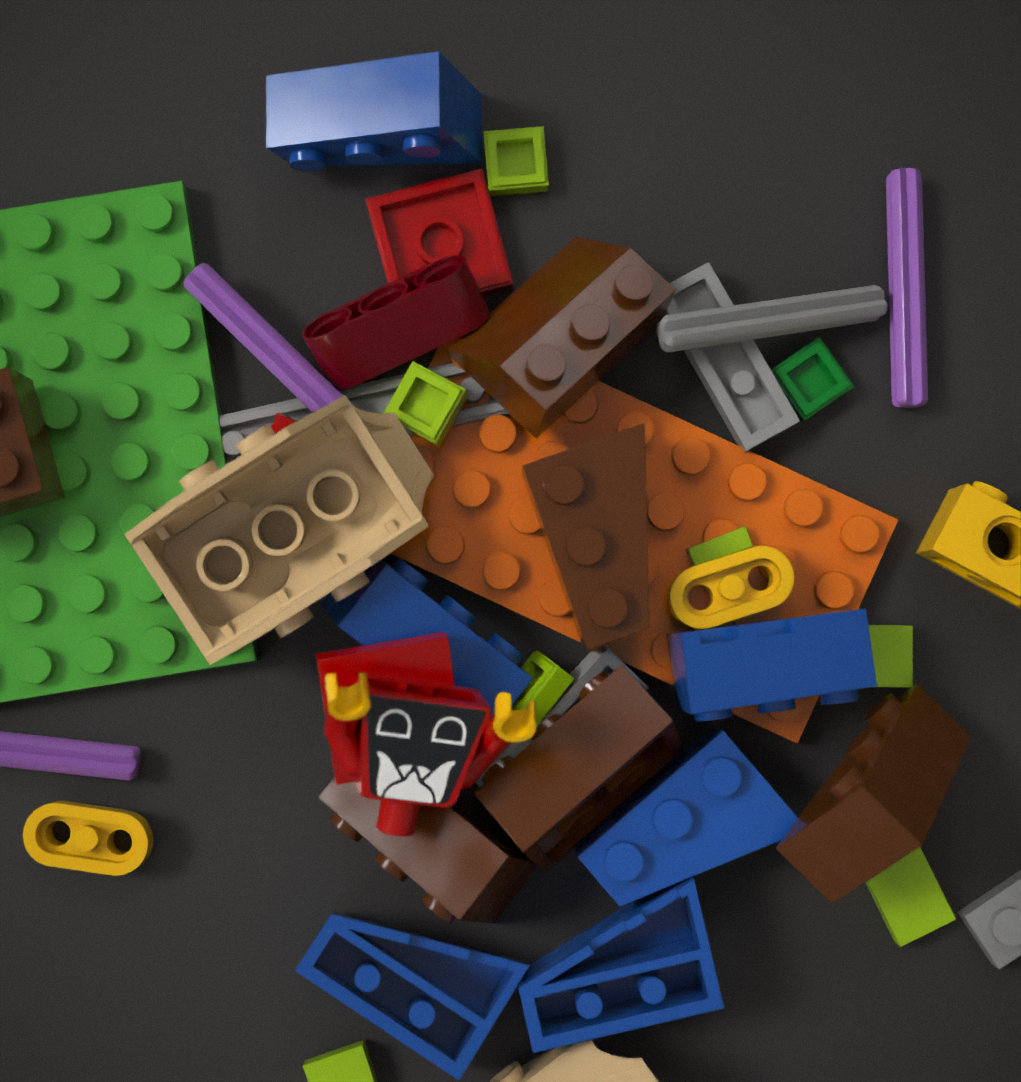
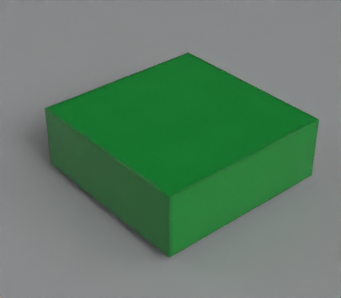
(811, 379)

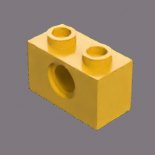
(960, 539)

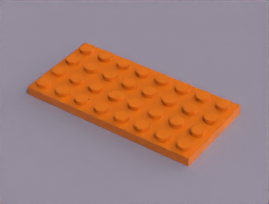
(696, 490)

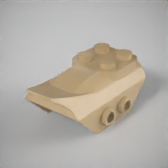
(284, 524)

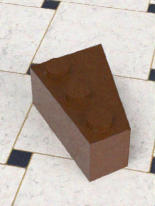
(597, 531)
(878, 795)
(449, 855)

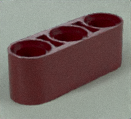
(397, 322)

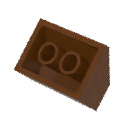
(564, 330)
(580, 767)

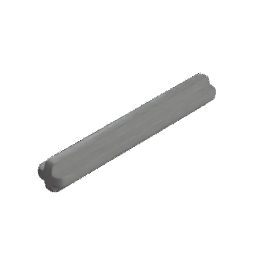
(770, 318)

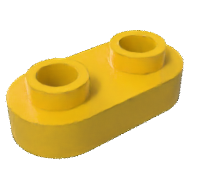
(729, 587)
(90, 839)

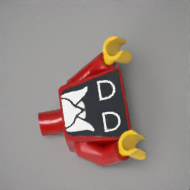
(417, 741)

